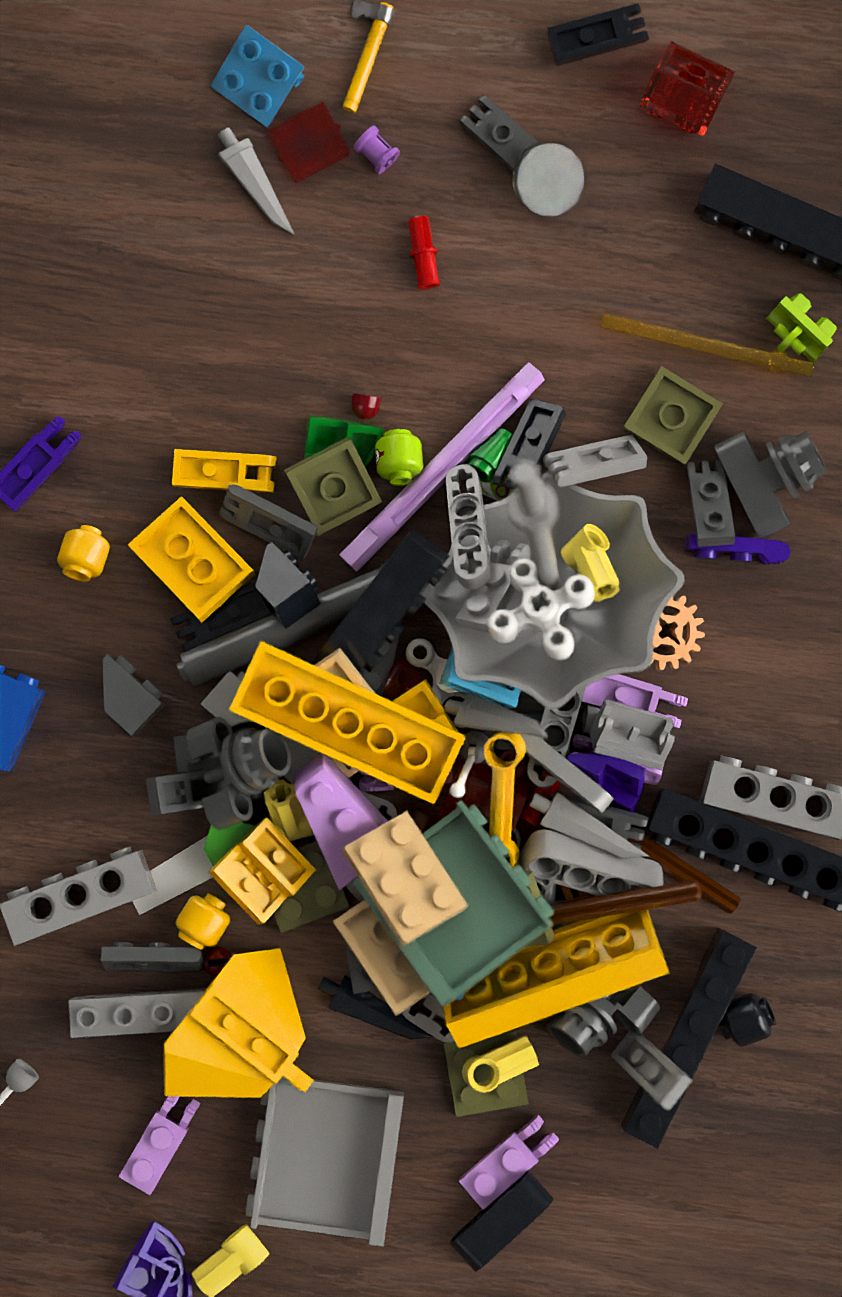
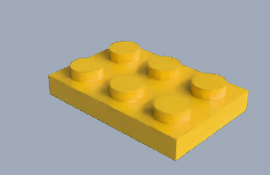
(191, 559)

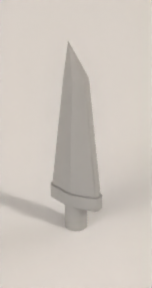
(247, 169)
(485, 715)
(573, 821)

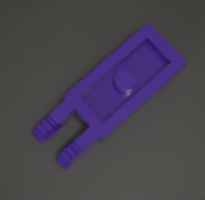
(34, 464)
(743, 549)

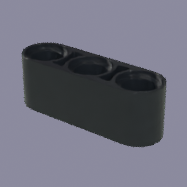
(501, 1221)

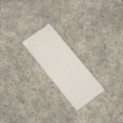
(177, 876)

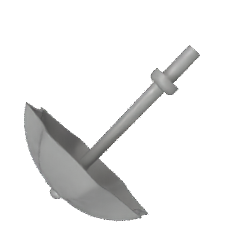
(607, 634)

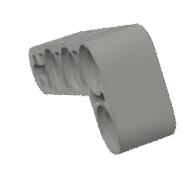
(583, 866)

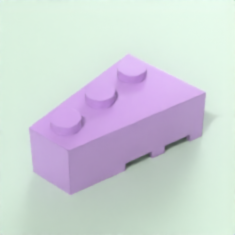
(335, 812)

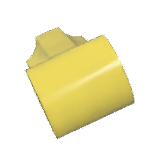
(588, 557)
(287, 811)
(503, 1063)
(238, 1255)

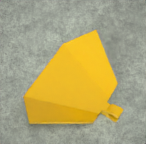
(238, 1033)

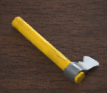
(382, 16)

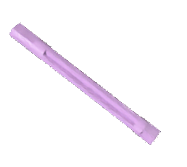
(435, 473)

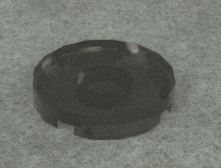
(548, 179)

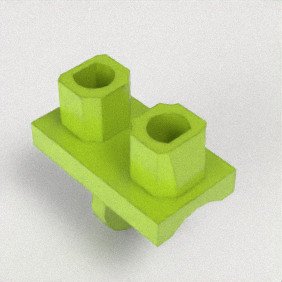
(798, 329)

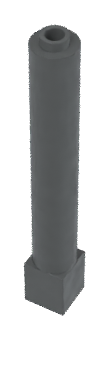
(240, 645)

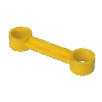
(503, 791)

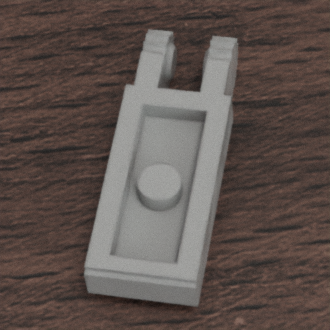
(497, 592)

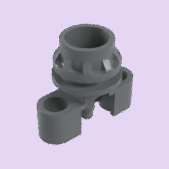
(791, 465)
(241, 767)
(591, 1023)

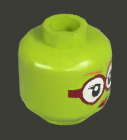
(399, 456)

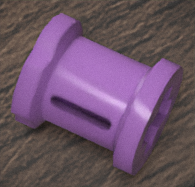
(376, 149)

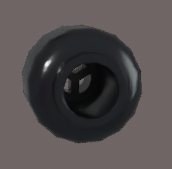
(747, 1020)

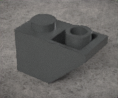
(126, 698)

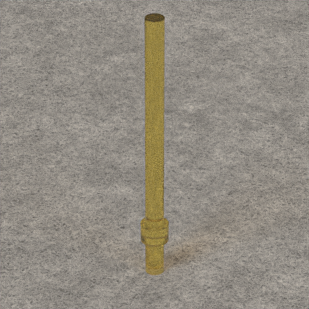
(775, 361)

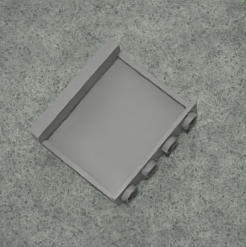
(326, 1159)

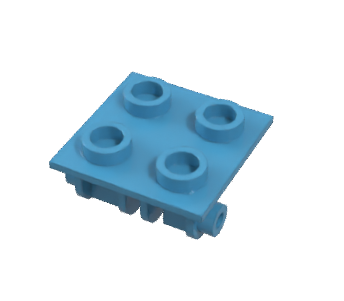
(257, 76)

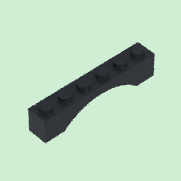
(694, 1029)

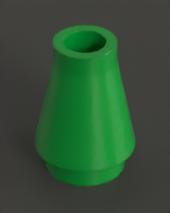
(489, 455)

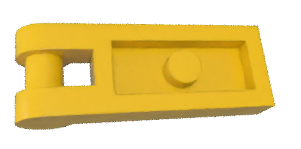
(222, 469)

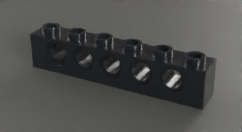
(671, 807)

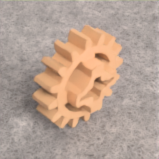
(674, 642)

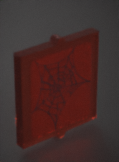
(309, 142)

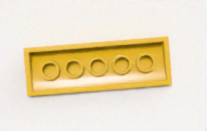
(347, 722)
(543, 980)

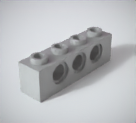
(720, 793)
(26, 924)
(130, 1012)

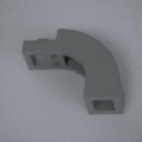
(181, 792)

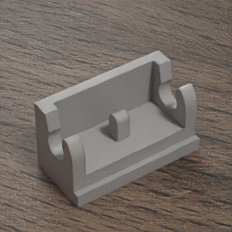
(632, 734)

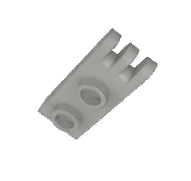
(595, 460)

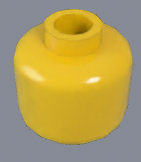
(83, 553)
(203, 921)

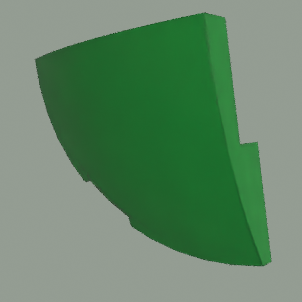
(327, 431)

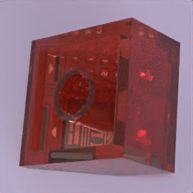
(686, 89)

